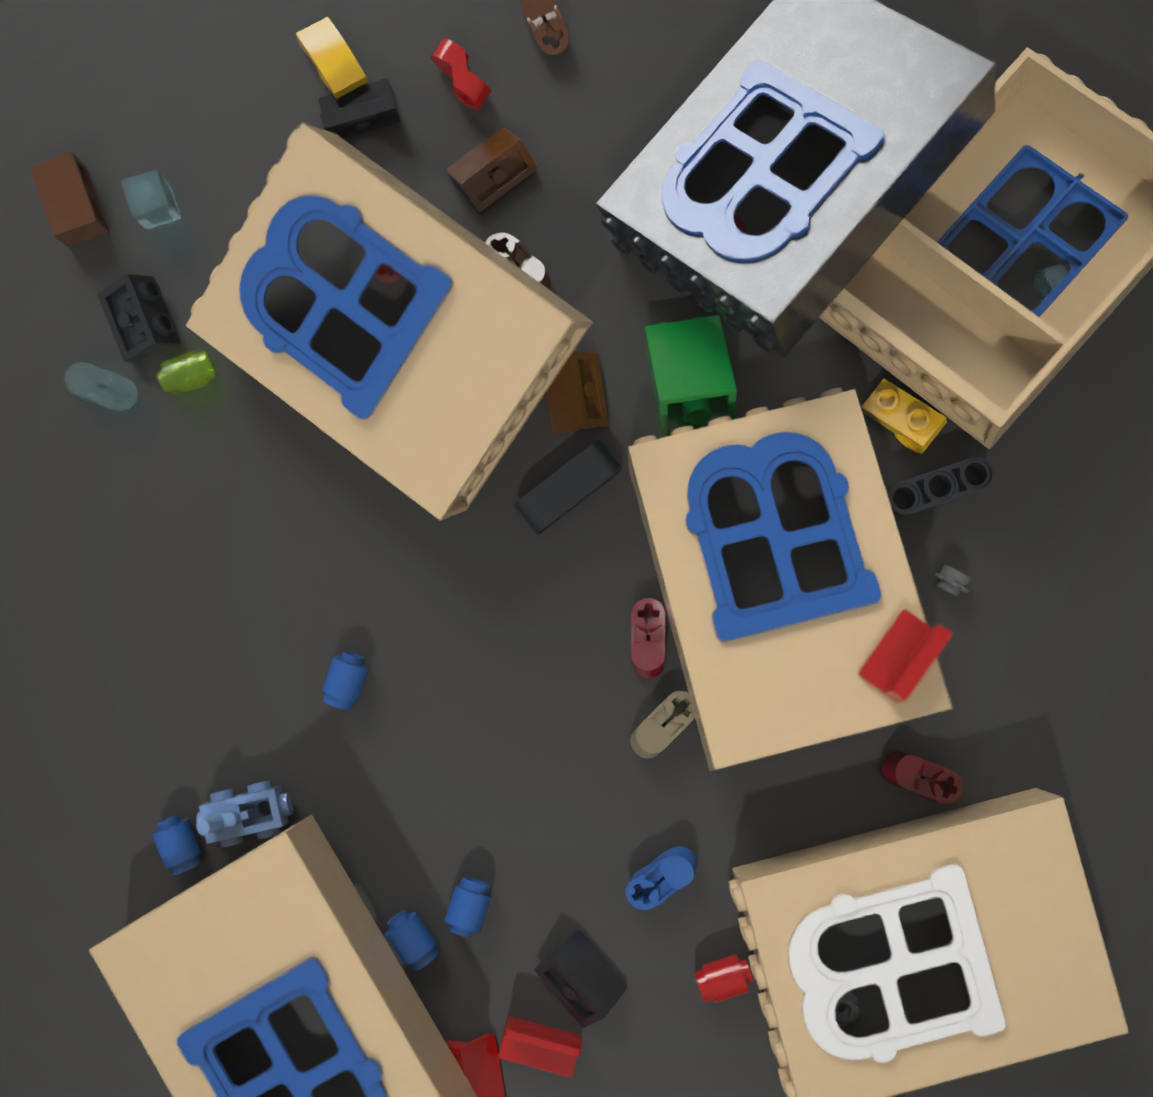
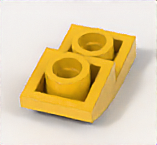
(332, 57)

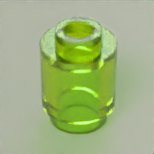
(186, 373)

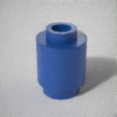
(345, 680)
(177, 844)
(468, 906)
(411, 940)

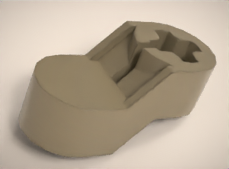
(650, 737)

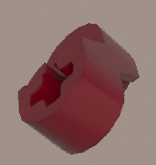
(648, 619)
(938, 782)

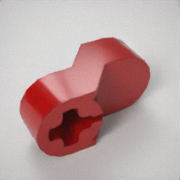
(454, 62)

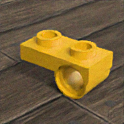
(904, 415)

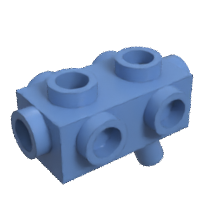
(231, 817)

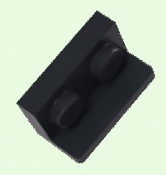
(138, 316)

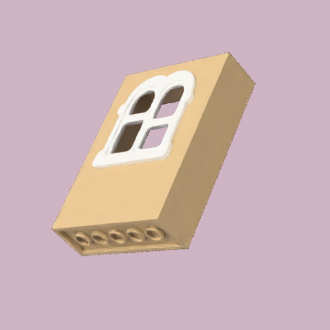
(1017, 931)

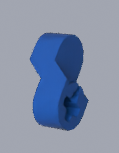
(645, 887)

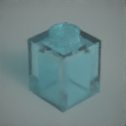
(150, 199)

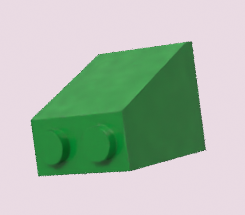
(689, 373)

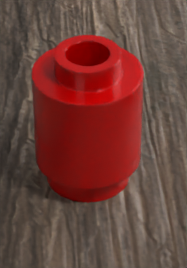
(723, 978)

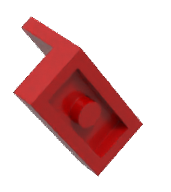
(903, 656)
(540, 1046)
(480, 1064)

